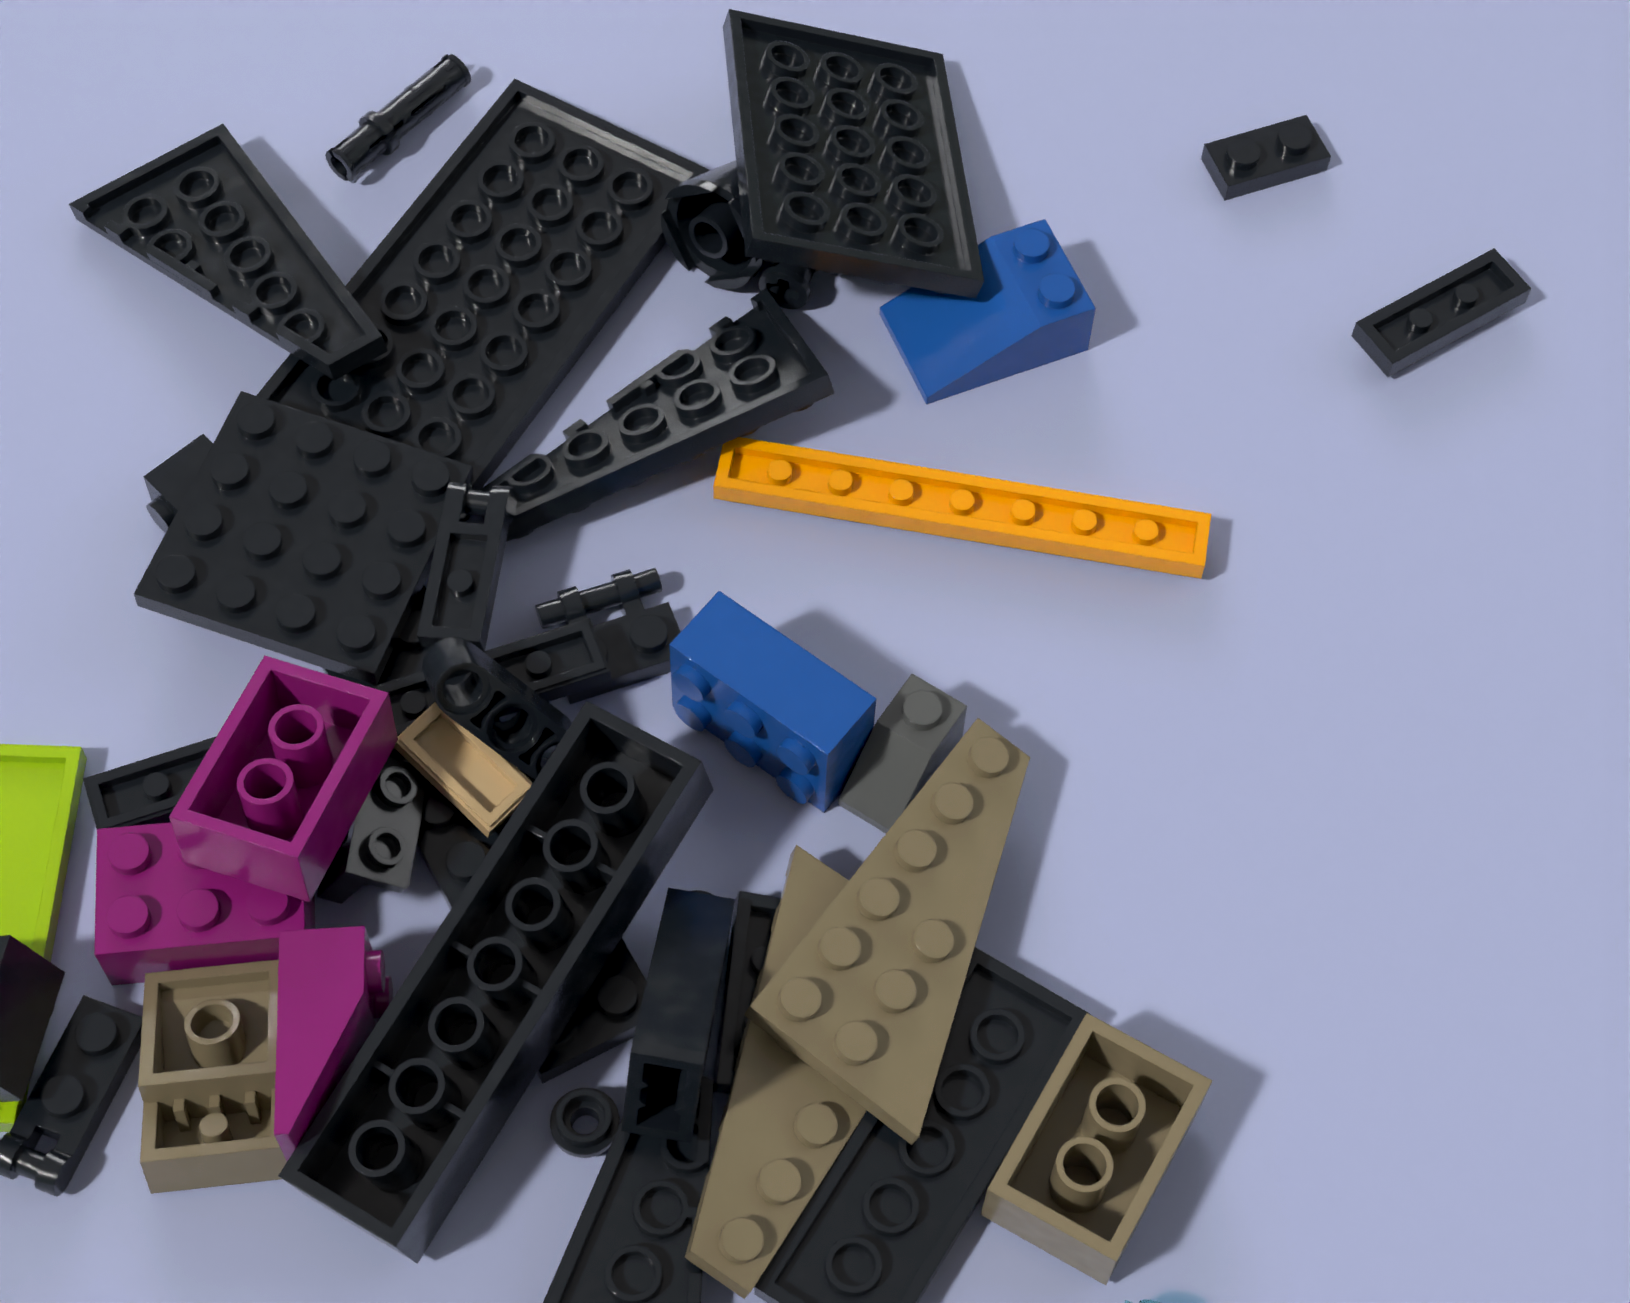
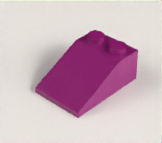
(326, 1009)

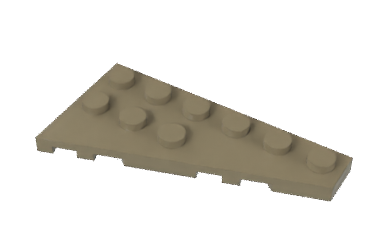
(888, 958)
(779, 1119)

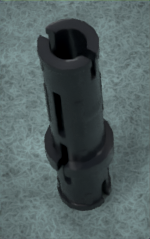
(381, 130)

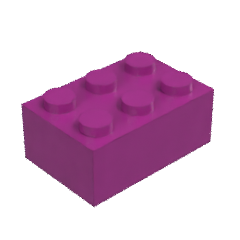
(285, 778)
(177, 915)

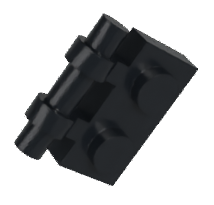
(632, 644)

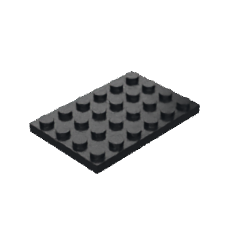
(848, 156)

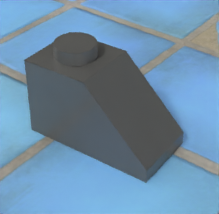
(903, 752)

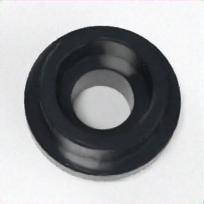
(584, 1103)

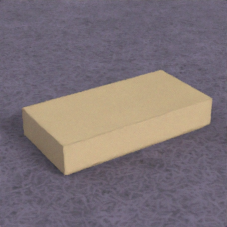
(463, 769)

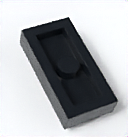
(1265, 157)

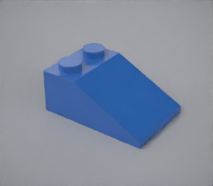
(1021, 319)

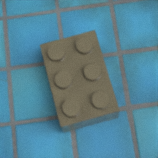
(1095, 1148)

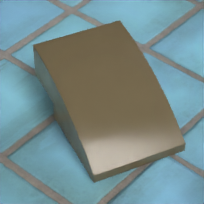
(209, 1077)

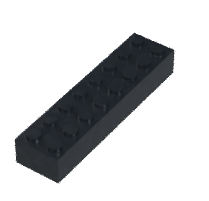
(499, 981)

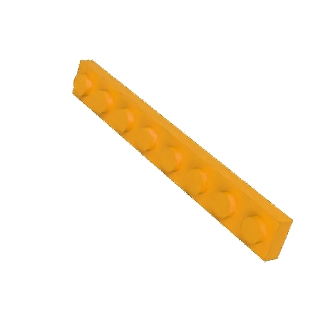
(963, 506)

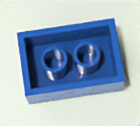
(769, 701)

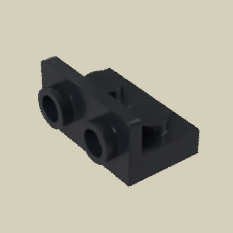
(382, 837)

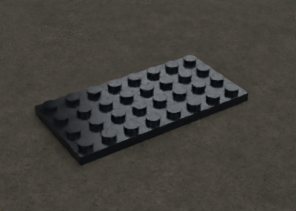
(497, 280)

